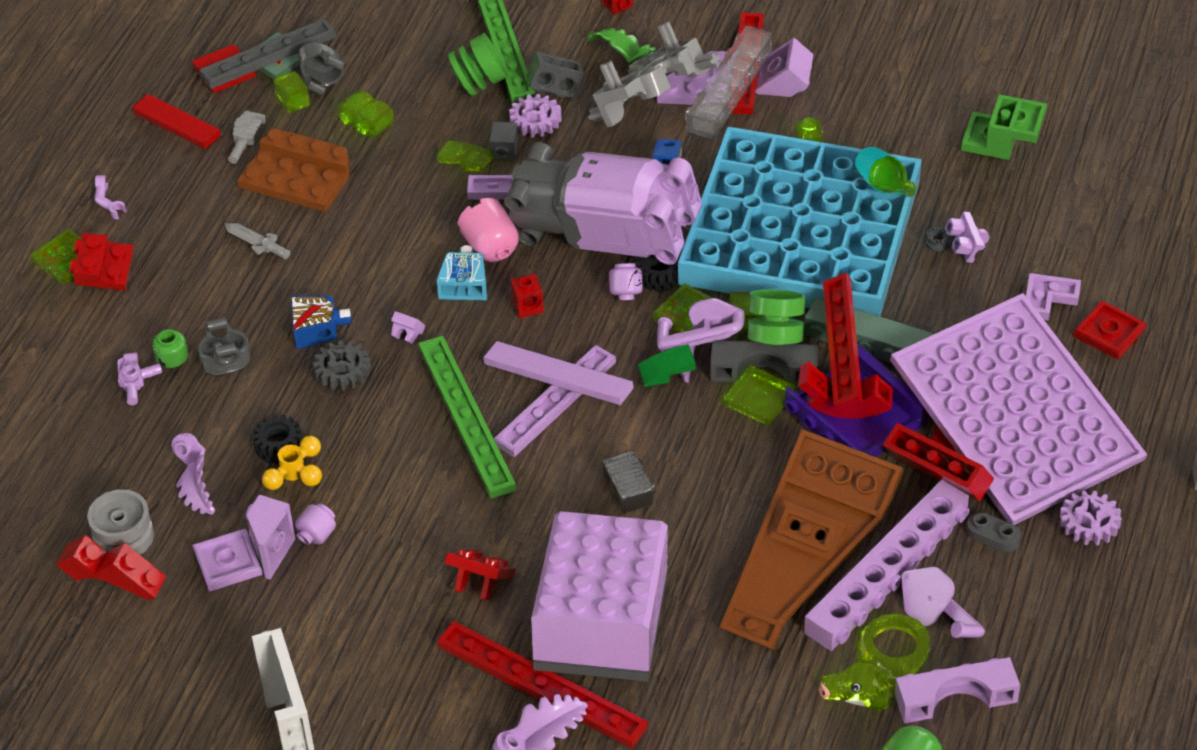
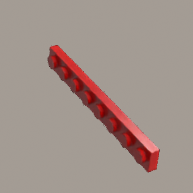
(519, 673)

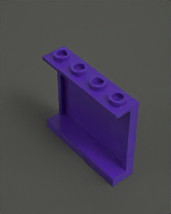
(864, 433)

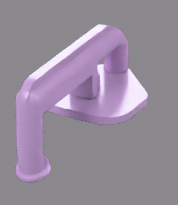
(711, 322)
(928, 594)

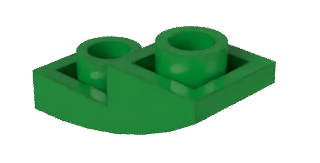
(660, 366)

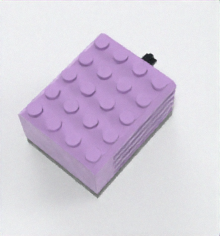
(600, 596)

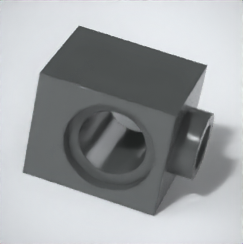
(504, 140)

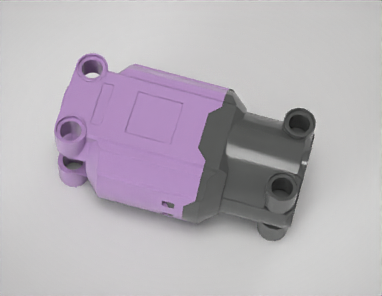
(605, 202)

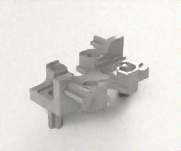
(648, 75)

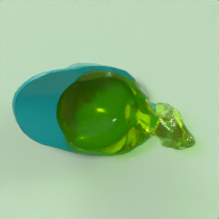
(883, 172)

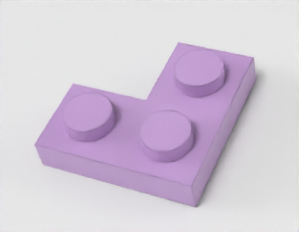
(1046, 289)

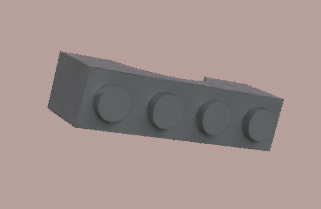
(732, 359)

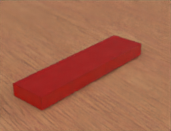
(176, 121)

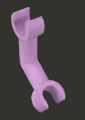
(101, 188)

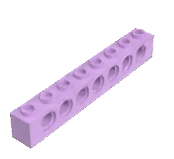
(883, 566)

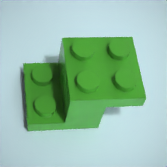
(997, 133)

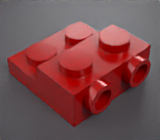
(101, 262)

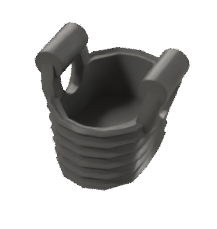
(321, 64)
(223, 353)

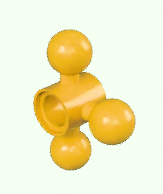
(292, 465)

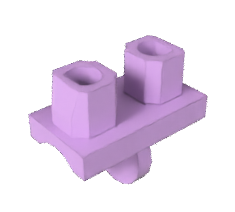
(968, 236)

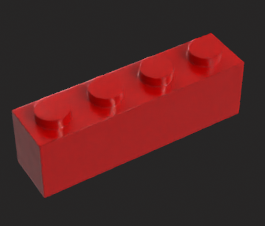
(938, 461)

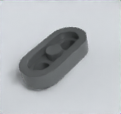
(991, 532)

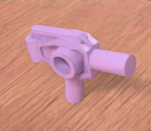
(132, 377)

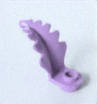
(191, 478)
(540, 725)

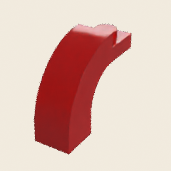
(875, 394)

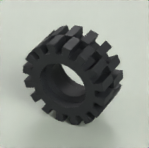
(657, 279)
(273, 428)

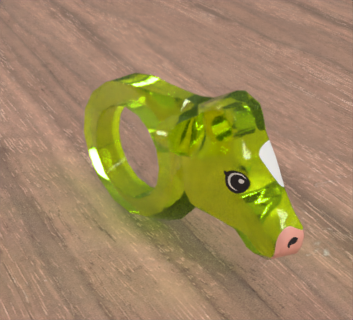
(874, 676)

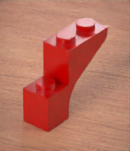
(117, 566)

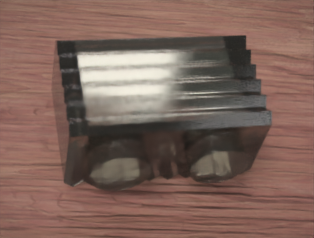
(628, 481)

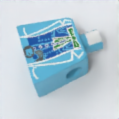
(462, 276)

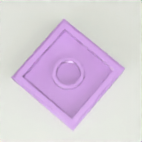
(227, 559)

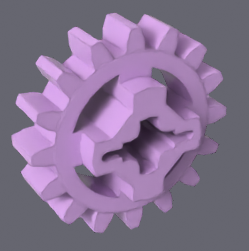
(536, 115)
(1090, 517)

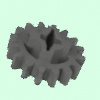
(341, 365)

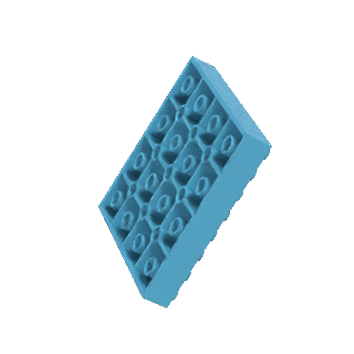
(793, 217)

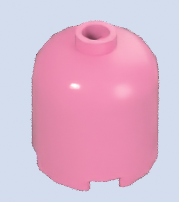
(489, 230)

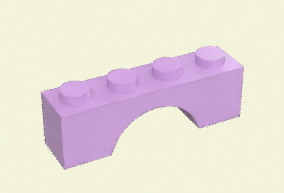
(990, 681)

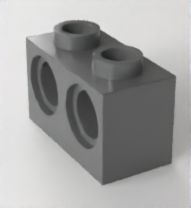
(557, 70)

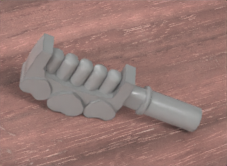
(244, 132)

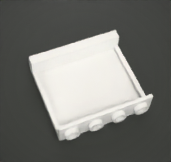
(282, 687)

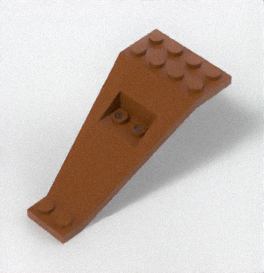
(826, 491)

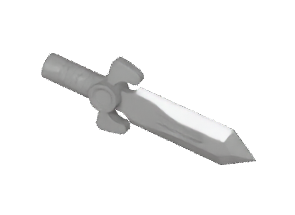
(263, 244)

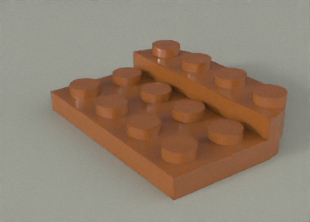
(297, 169)

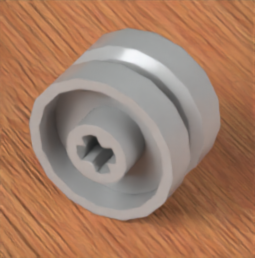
(120, 519)

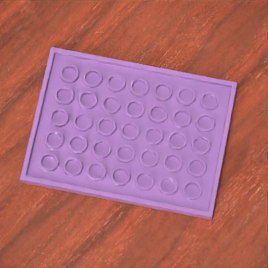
(1018, 408)

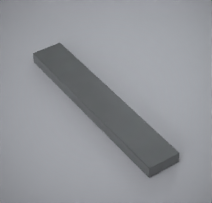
(266, 53)

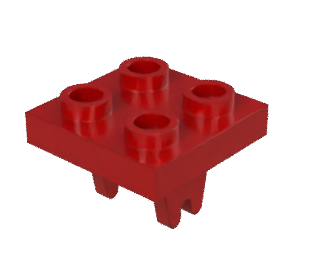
(472, 561)

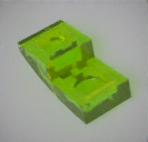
(467, 155)

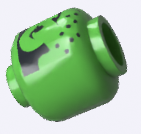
(170, 348)

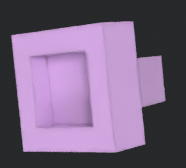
(406, 323)

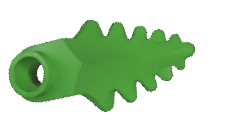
(622, 43)

